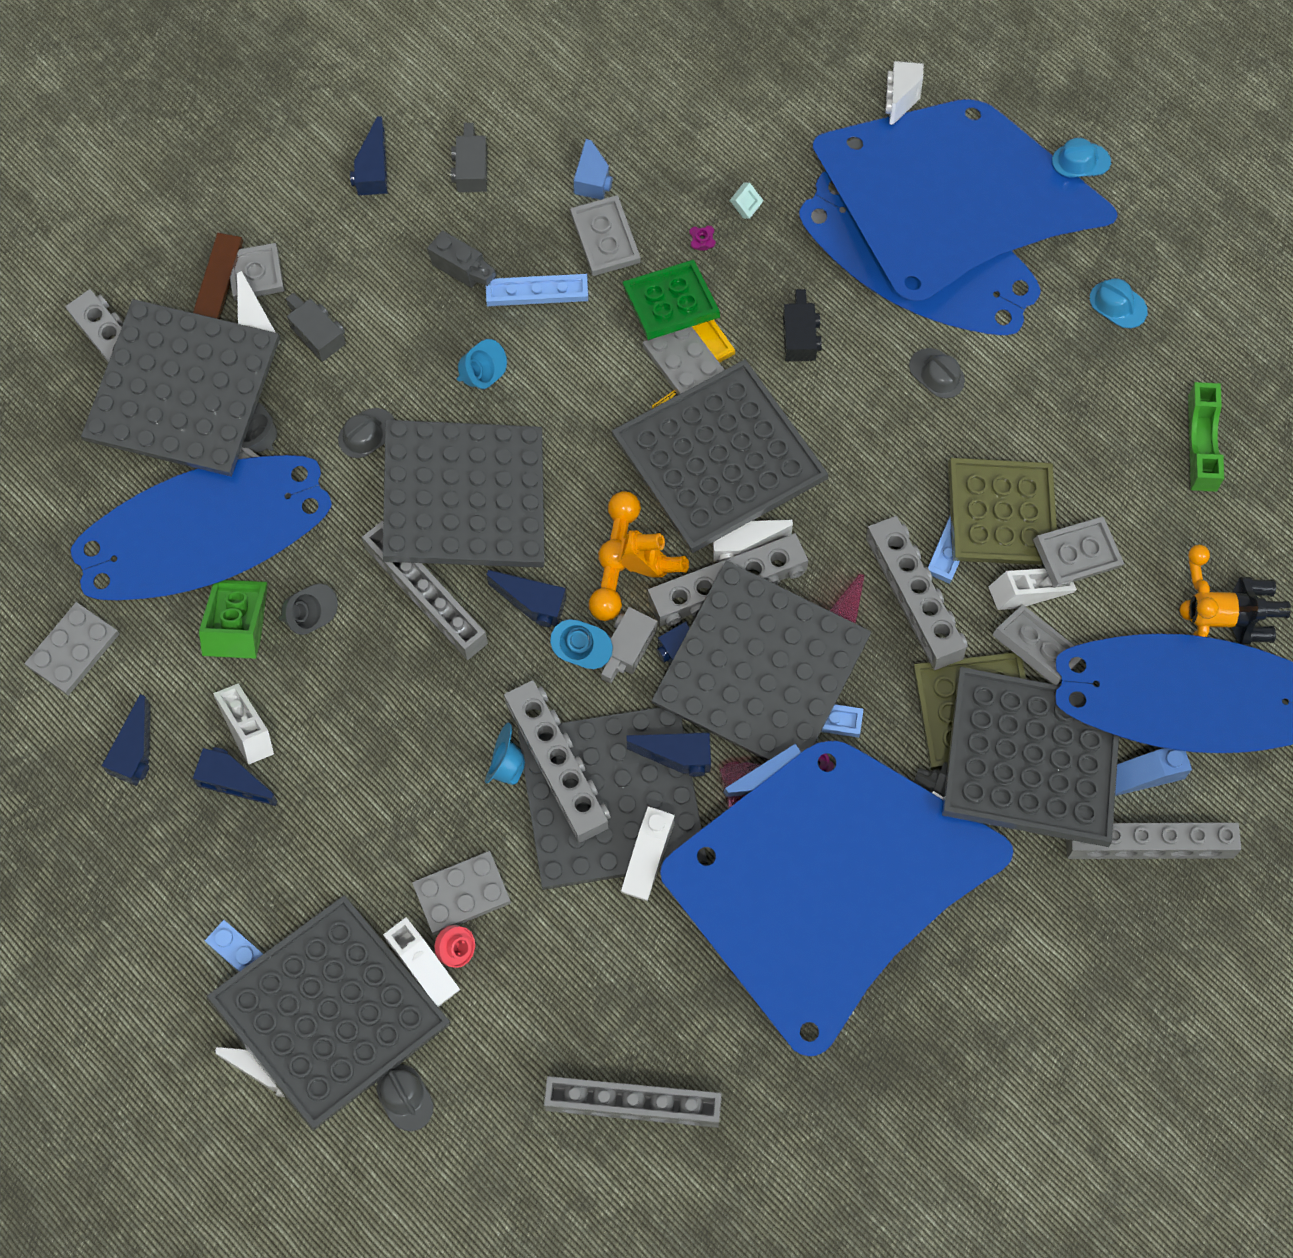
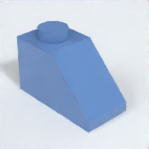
(592, 173)

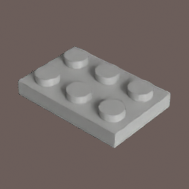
(605, 235)
(682, 359)
(1078, 551)
(1034, 642)
(72, 648)
(461, 892)

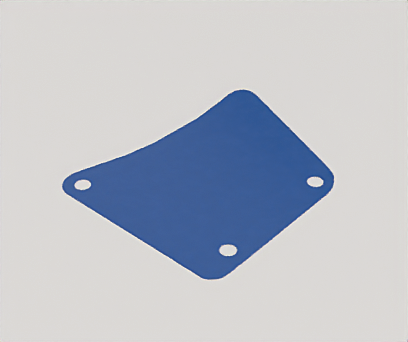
(952, 191)
(826, 883)

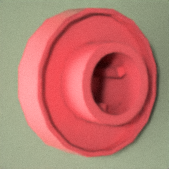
(454, 946)

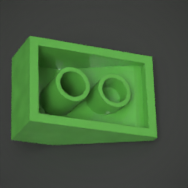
(233, 619)

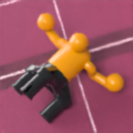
(1233, 609)

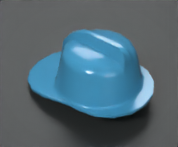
(1081, 158)
(1118, 303)
(482, 364)
(581, 644)
(507, 759)

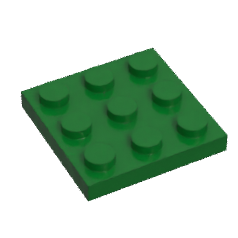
(671, 299)

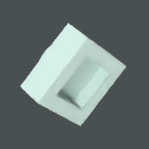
(746, 200)

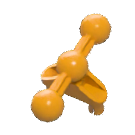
(631, 551)

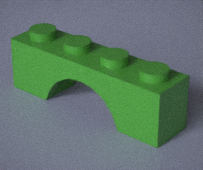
(1203, 417)

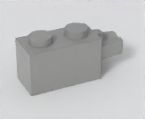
(629, 642)

